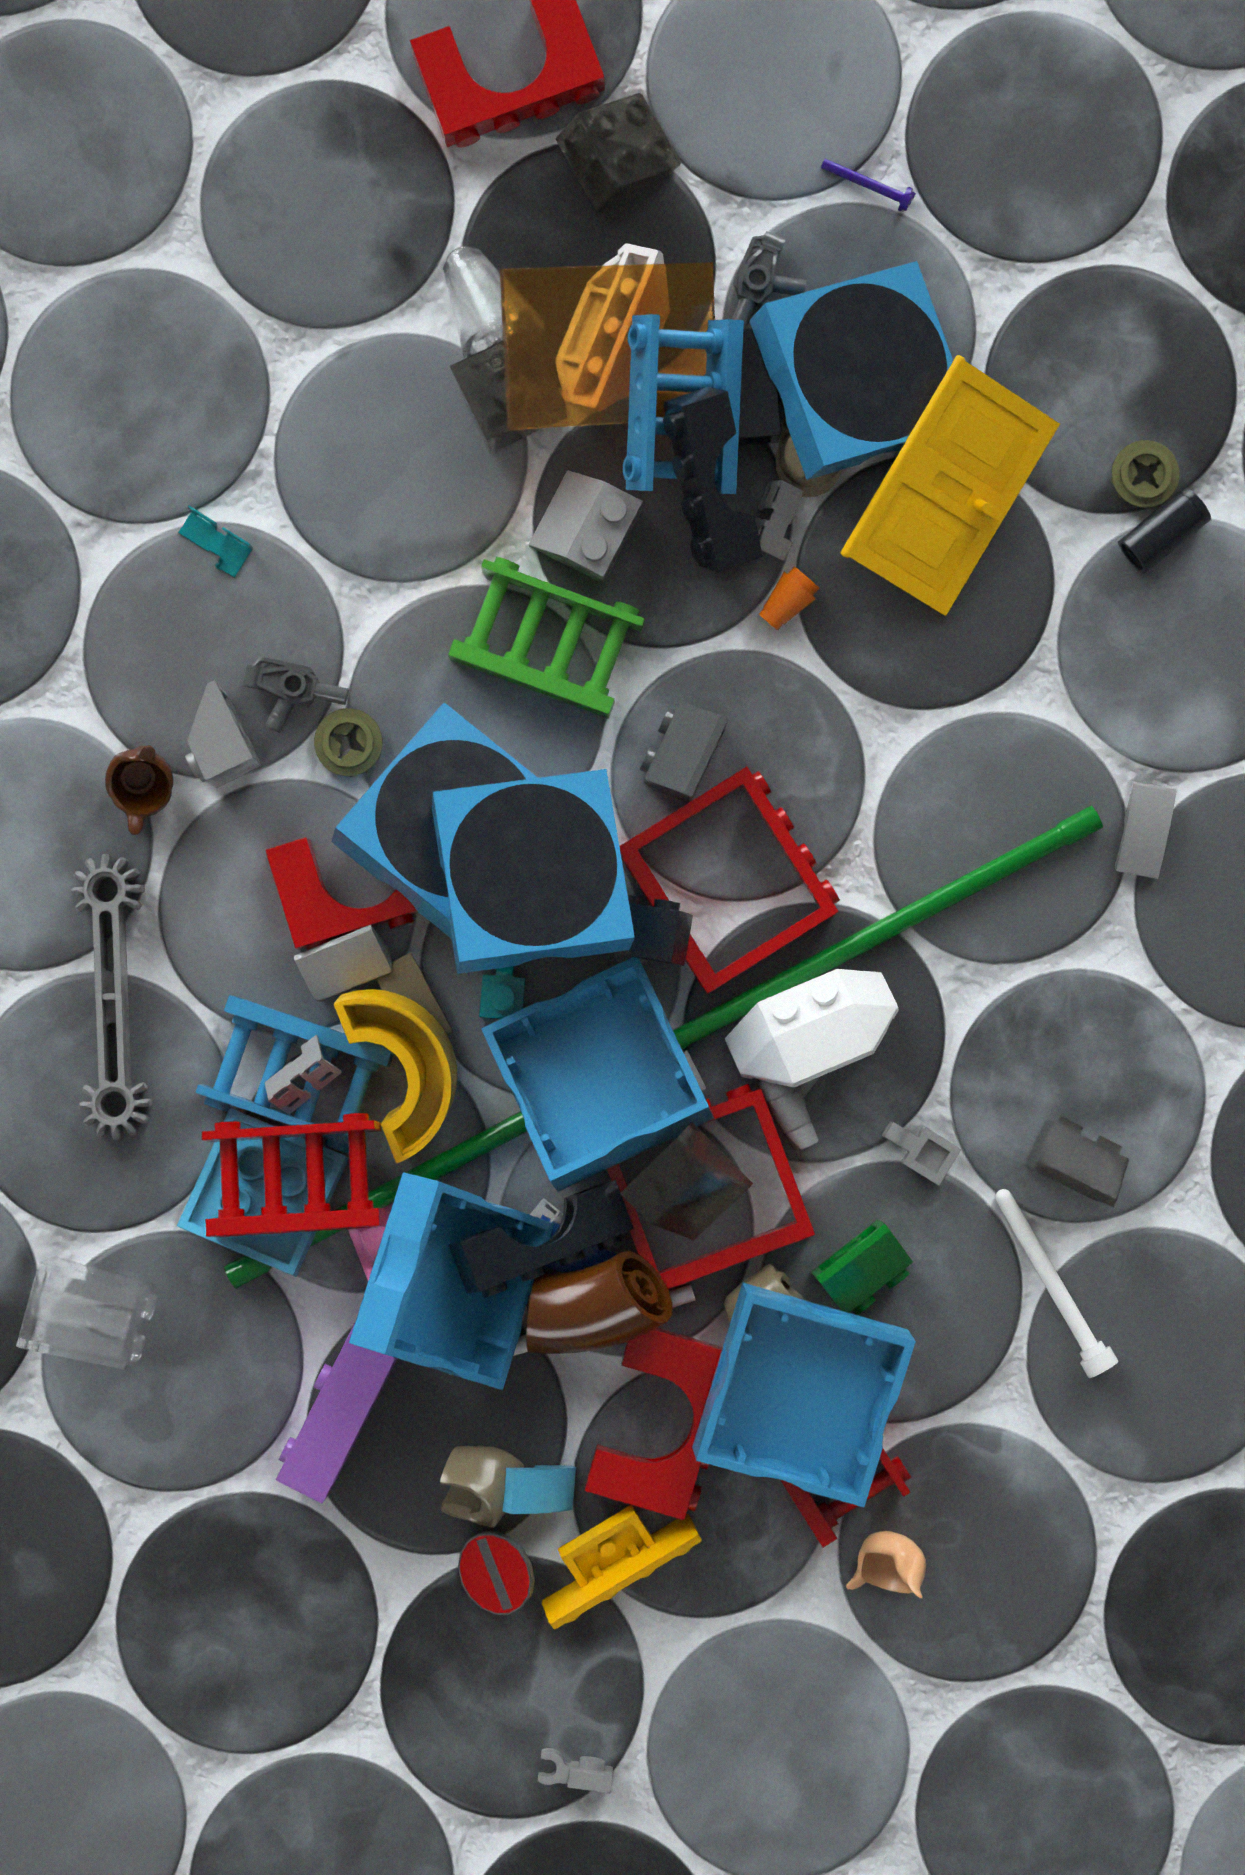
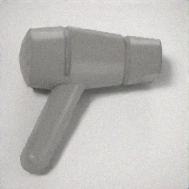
(791, 1112)

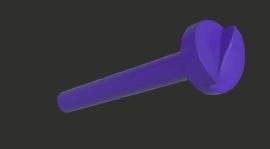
(903, 198)

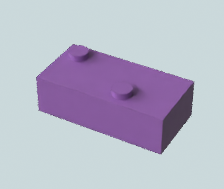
(334, 1420)

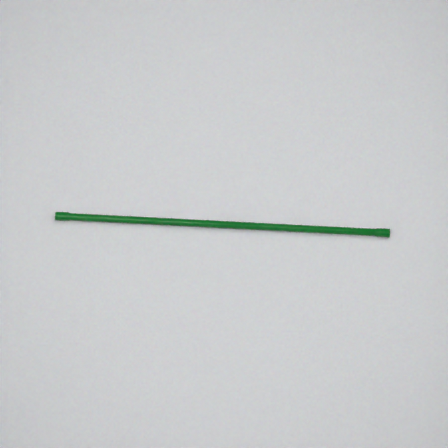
(1064, 833)

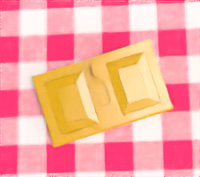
(950, 486)

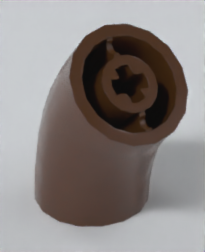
(596, 1306)

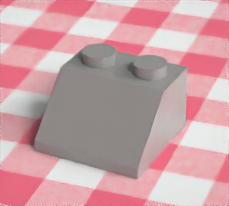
(587, 525)
(219, 741)

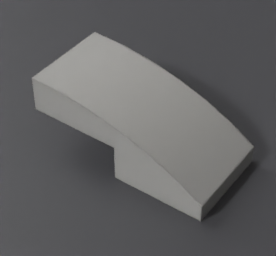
(1146, 830)

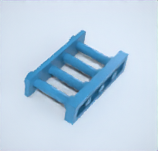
(723, 371)
(287, 1031)

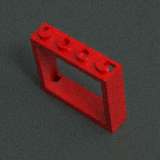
(780, 826)
(748, 1248)

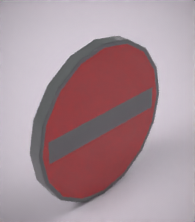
(496, 1573)

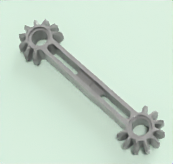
(111, 996)

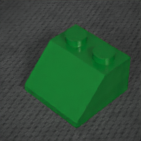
(863, 1268)

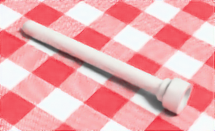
(1094, 1354)

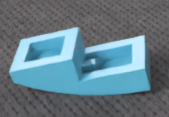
(539, 1489)

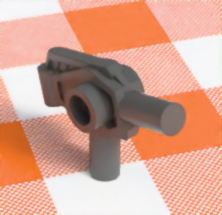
(757, 276)
(293, 686)

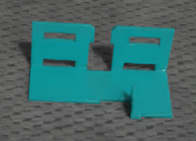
(205, 535)

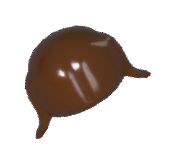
(139, 784)

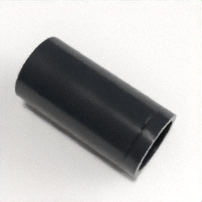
(1164, 530)

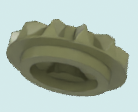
(1145, 454)
(342, 723)

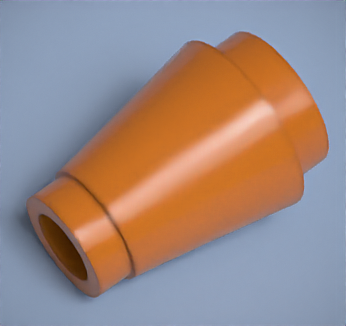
(789, 598)

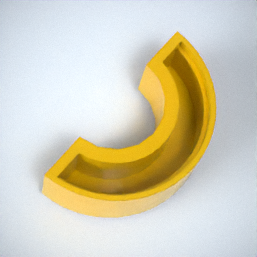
(422, 1050)

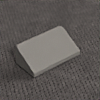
(344, 963)

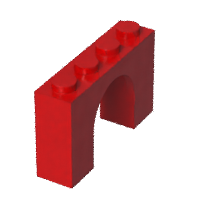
(470, 110)
(311, 910)
(666, 1481)

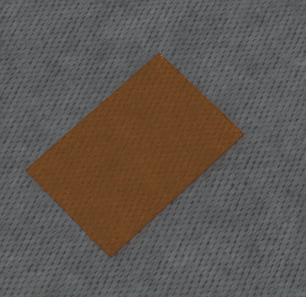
(570, 337)

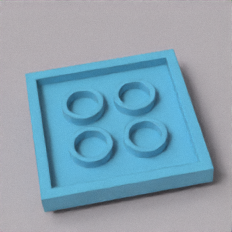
(280, 1250)

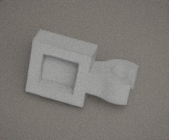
(926, 1152)
(586, 1774)

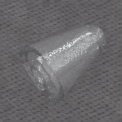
(474, 298)

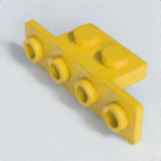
(612, 1559)

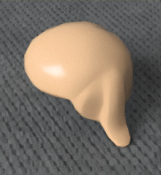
(890, 1563)

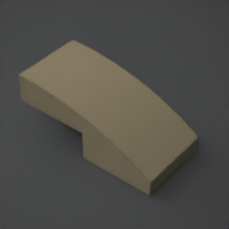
(409, 982)

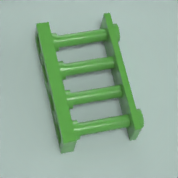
(514, 664)

